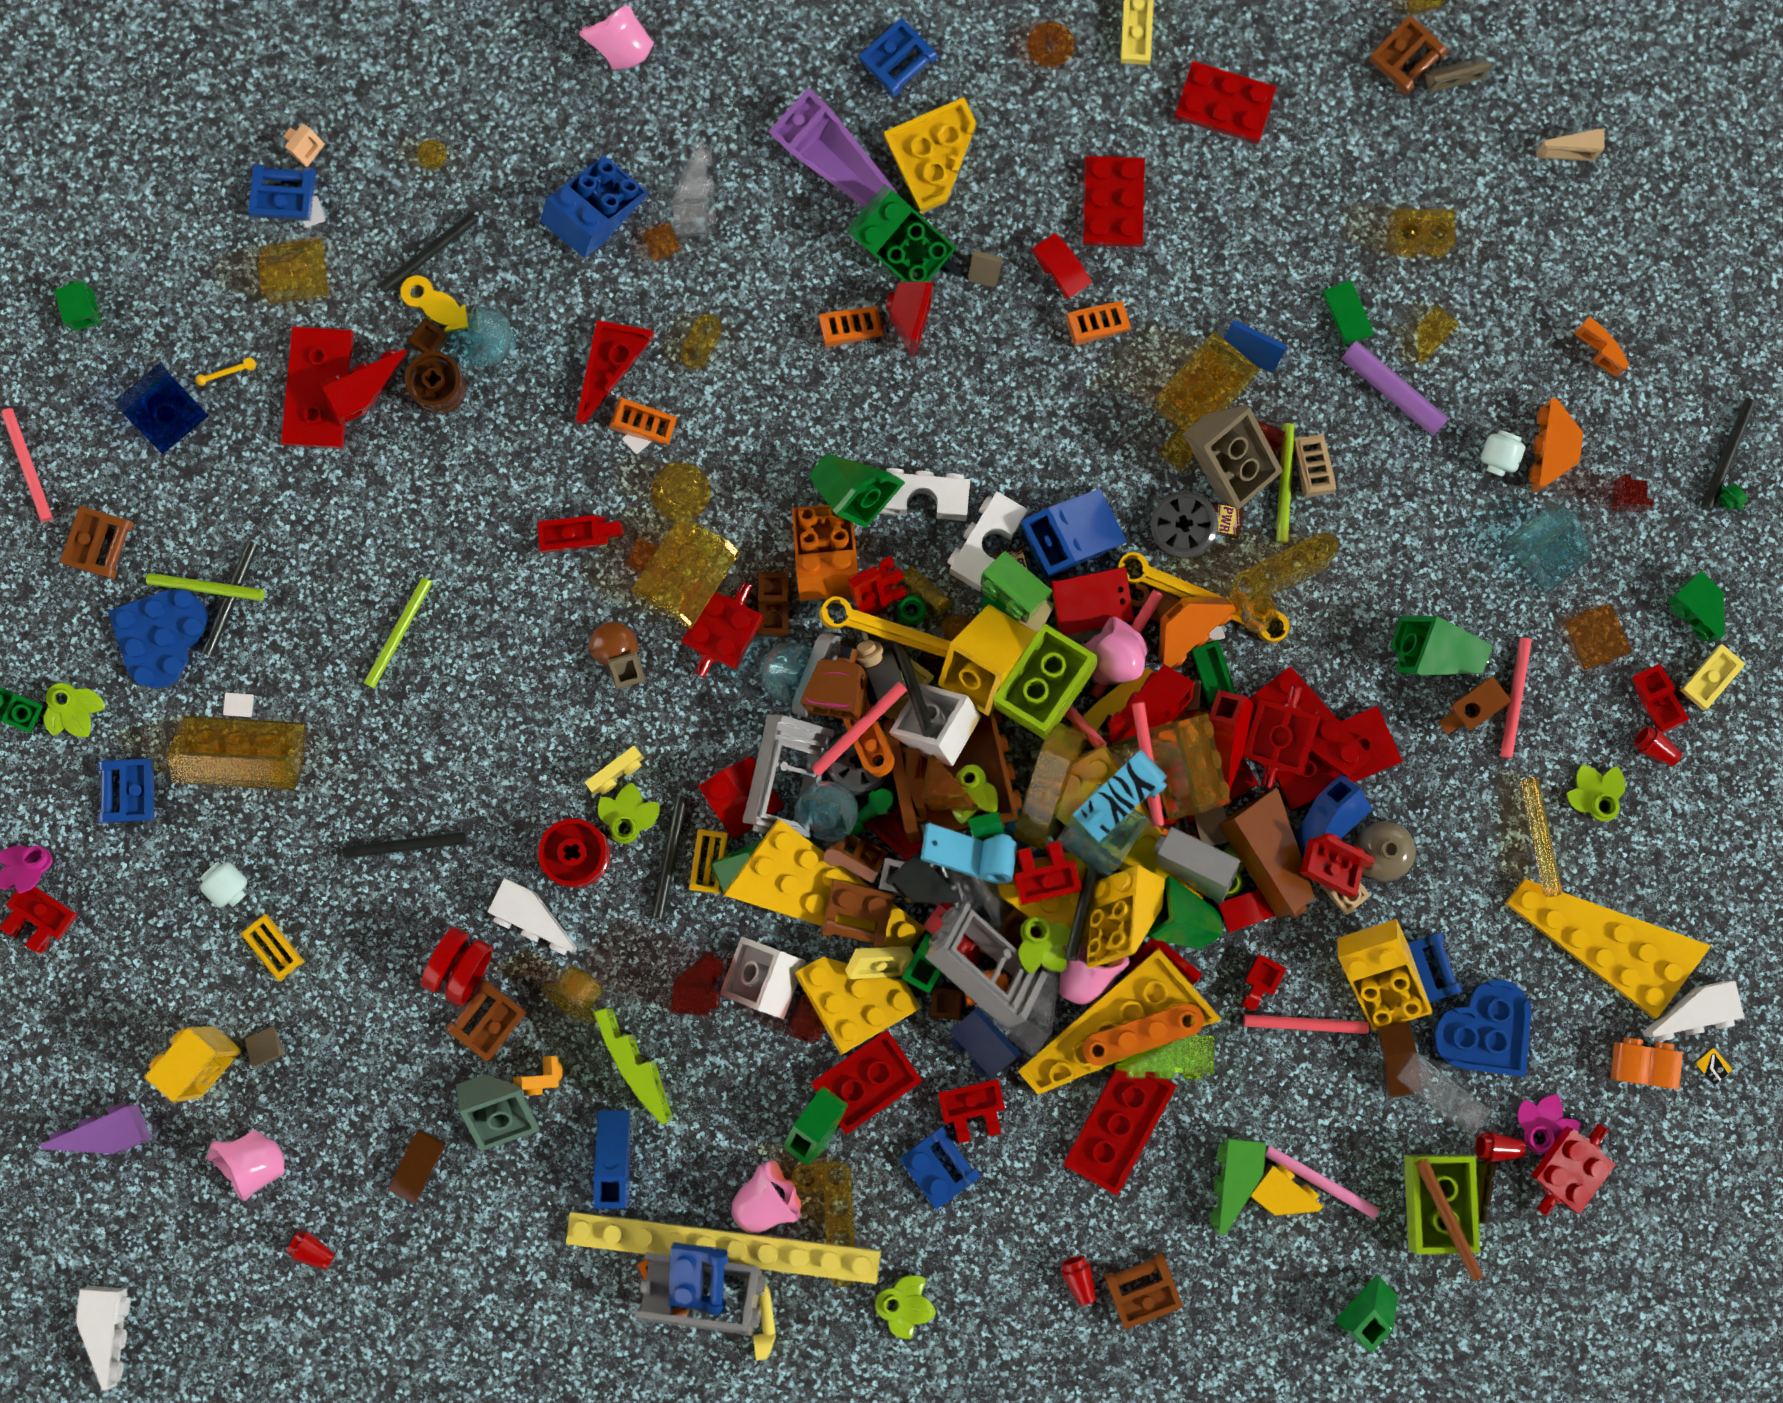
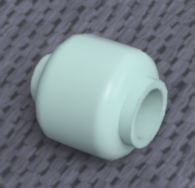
(1503, 453)
(223, 884)

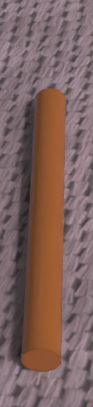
(1449, 1220)

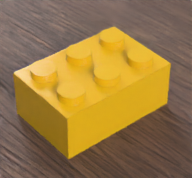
(192, 1063)

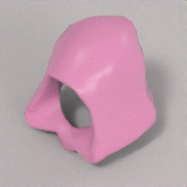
(619, 39)
(1119, 653)
(1085, 984)
(248, 1162)
(759, 1204)

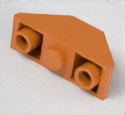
(1556, 445)
(1189, 626)

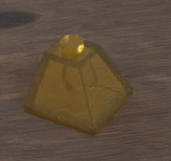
(293, 271)

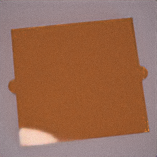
(1597, 636)

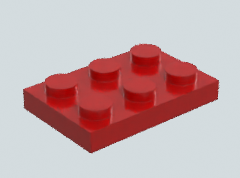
(1225, 102)
(1113, 201)
(869, 1080)

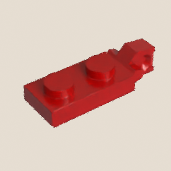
(576, 533)

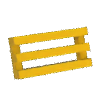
(709, 859)
(288, 967)

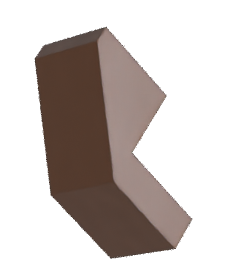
(1397, 1049)

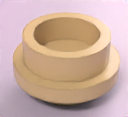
(869, 653)

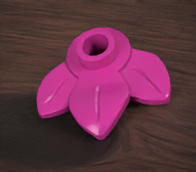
(23, 867)
(1543, 1118)

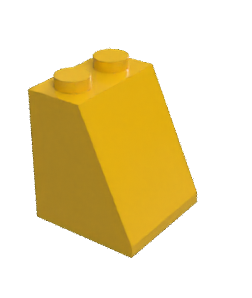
(984, 656)

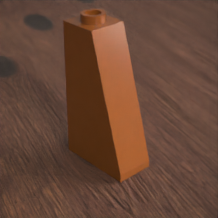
(1270, 853)

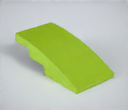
(640, 1076)

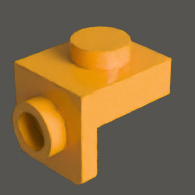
(550, 1079)

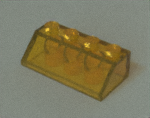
(237, 752)

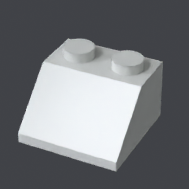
(952, 718)
(762, 977)

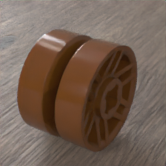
(436, 383)

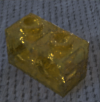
(1420, 224)

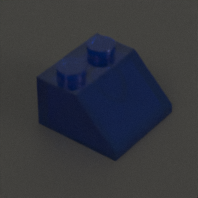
(161, 408)

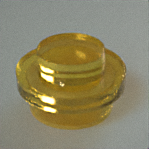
(432, 154)

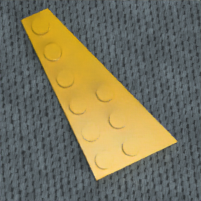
(1097, 768)
(794, 880)
(1625, 952)
(1143, 991)

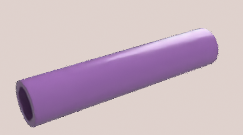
(1394, 388)

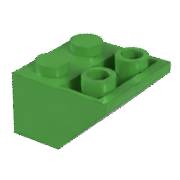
(1014, 587)

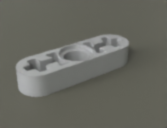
(825, 647)

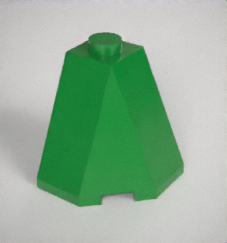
(853, 488)
(1437, 648)
(1185, 918)

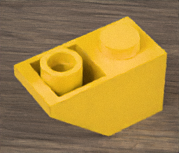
(1281, 1195)

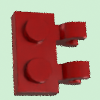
(873, 589)
(1046, 882)
(41, 910)
(972, 1102)

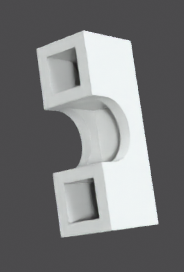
(949, 493)
(998, 517)

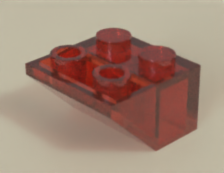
(696, 988)

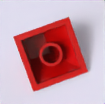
(910, 311)
(728, 796)

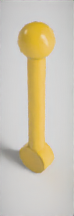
(248, 364)

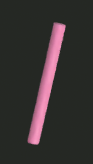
(1322, 1182)

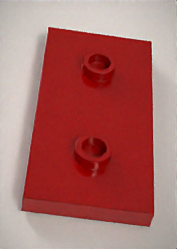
(313, 359)
(1372, 735)
(1118, 1128)

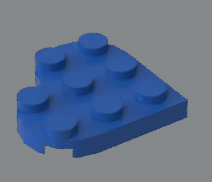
(157, 635)
(1488, 1032)

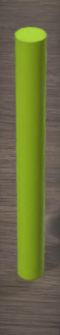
(1285, 484)
(205, 587)
(398, 632)

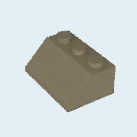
(1233, 454)

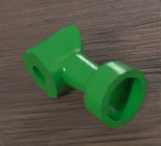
(880, 803)

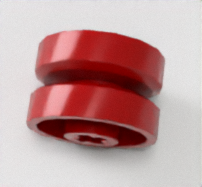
(556, 849)
(456, 966)

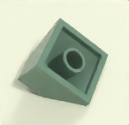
(494, 1111)

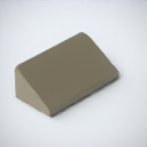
(1456, 74)

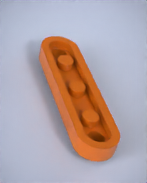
(873, 746)
(1143, 1034)

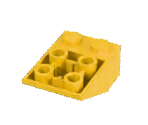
(1122, 913)
(1383, 974)

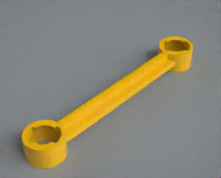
(1181, 588)
(884, 629)

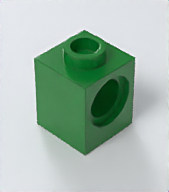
(77, 305)

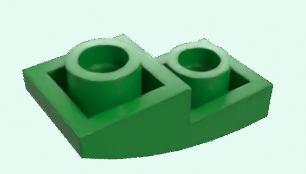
(18, 710)

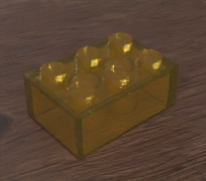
(1205, 383)
(685, 571)
(1192, 766)

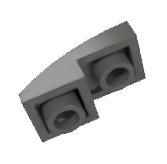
(885, 674)

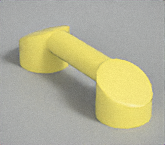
(764, 1342)

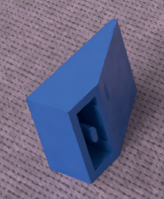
(592, 206)
(1071, 533)

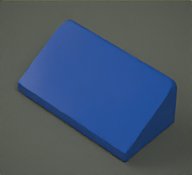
(1255, 346)

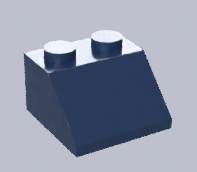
(983, 1042)

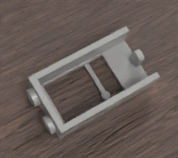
(793, 734)
(1005, 1008)
(656, 1297)

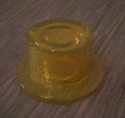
(680, 490)
(574, 993)

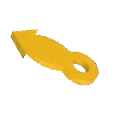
(436, 304)

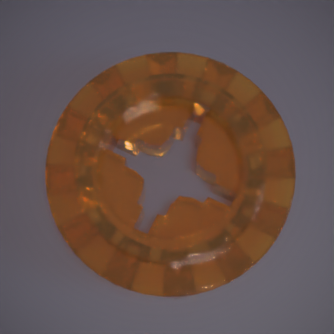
(1059, 35)

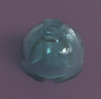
(489, 338)
(783, 669)
(827, 810)

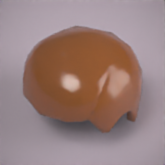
(612, 641)

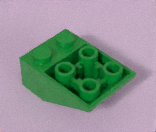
(900, 237)

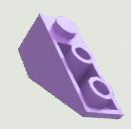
(111, 1134)

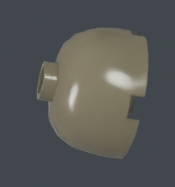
(1391, 848)

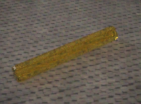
(1541, 837)

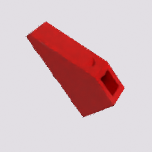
(357, 392)
(1164, 698)
(1232, 722)

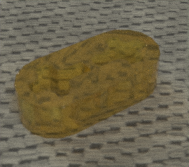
(695, 339)
(926, 591)

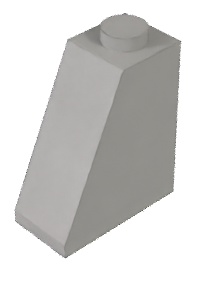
(1197, 864)

